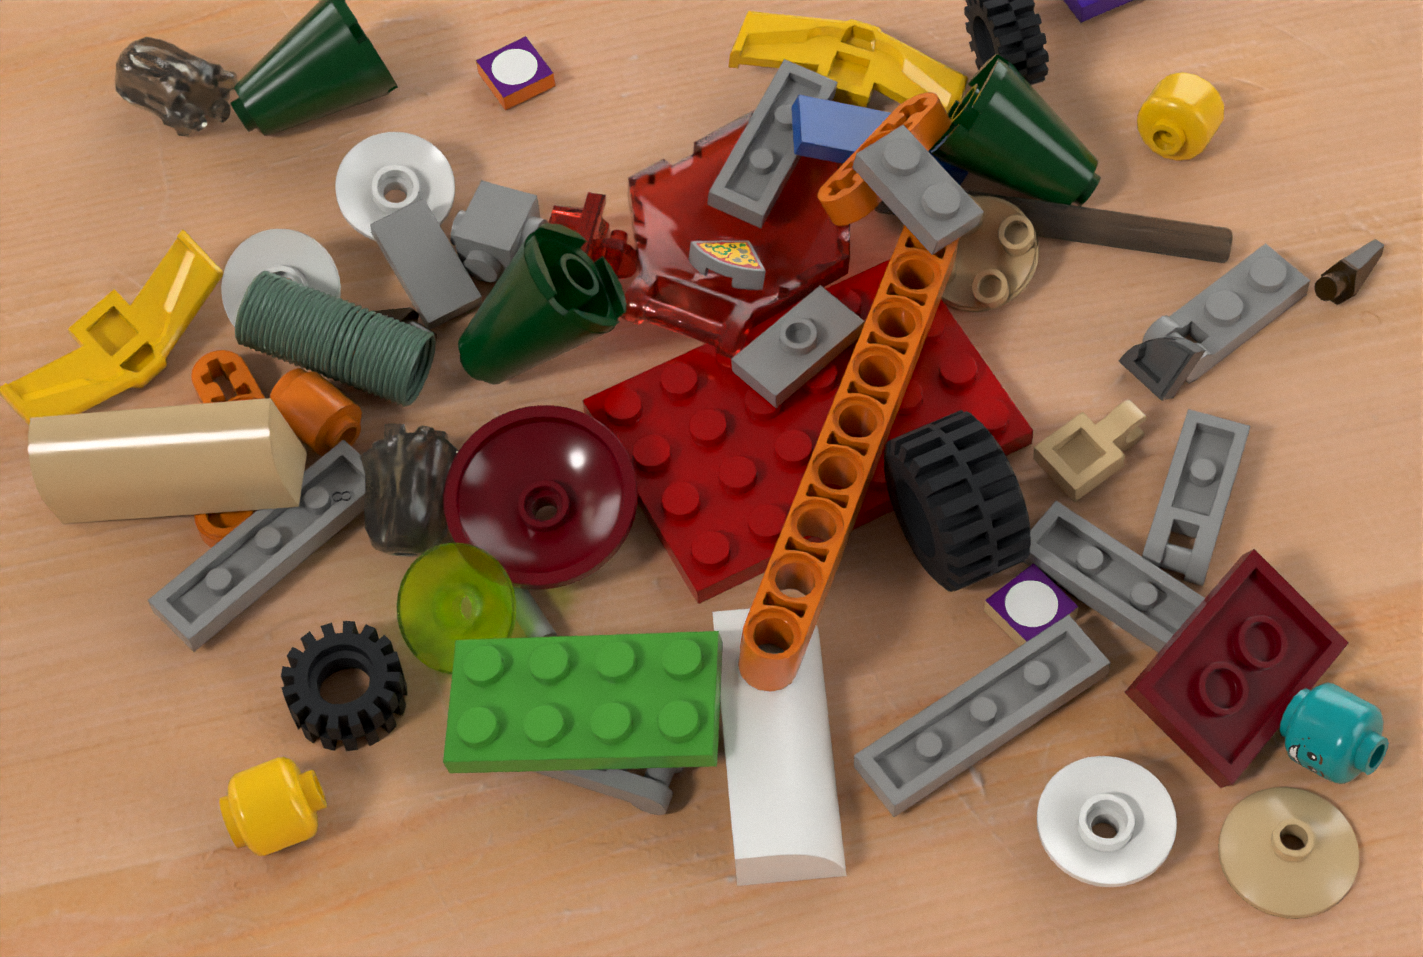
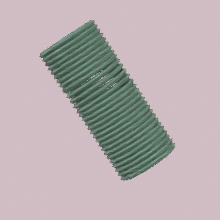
(320, 336)

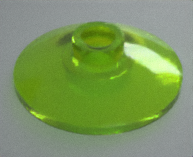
(433, 596)

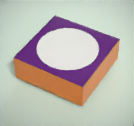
(515, 73)

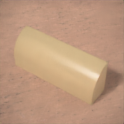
(166, 461)

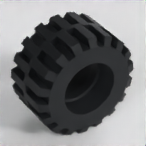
(957, 500)

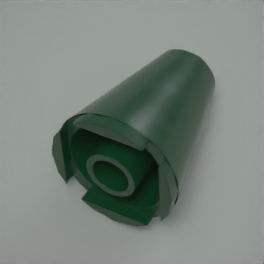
(312, 72)
(1016, 139)
(541, 307)

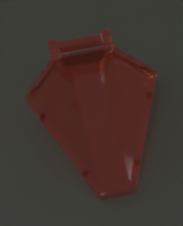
(671, 209)

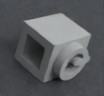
(494, 229)

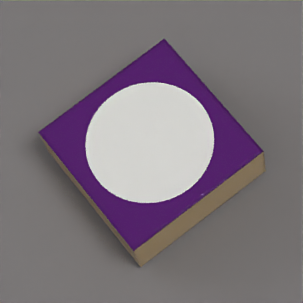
(1028, 605)

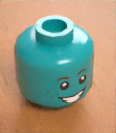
(1334, 733)

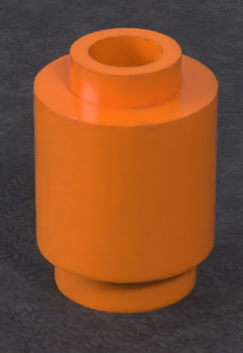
(316, 410)

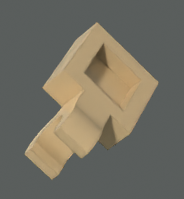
(1089, 453)

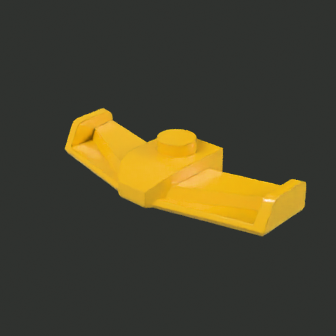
(848, 53)
(121, 341)

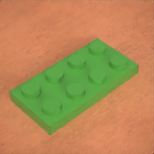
(584, 703)

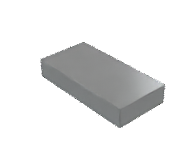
(426, 264)

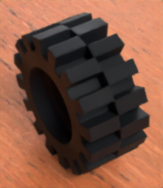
(1010, 31)
(333, 654)

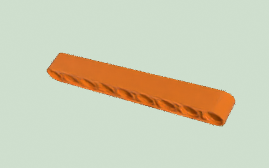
(900, 309)

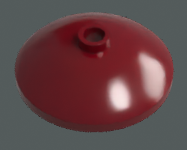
(538, 461)

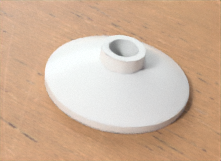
(387, 164)
(282, 253)
(1114, 794)

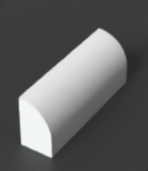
(779, 768)

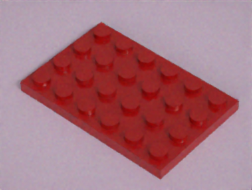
(726, 464)

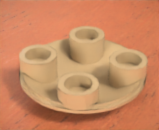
(993, 258)

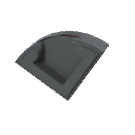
(1163, 363)

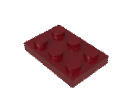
(1236, 668)

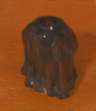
(173, 84)
(407, 489)

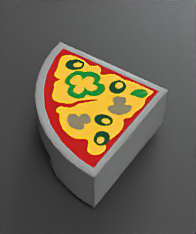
(729, 259)

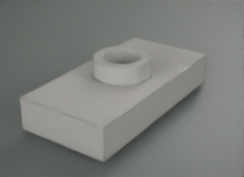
(797, 346)

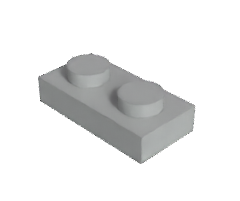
(917, 189)

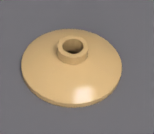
(1282, 879)

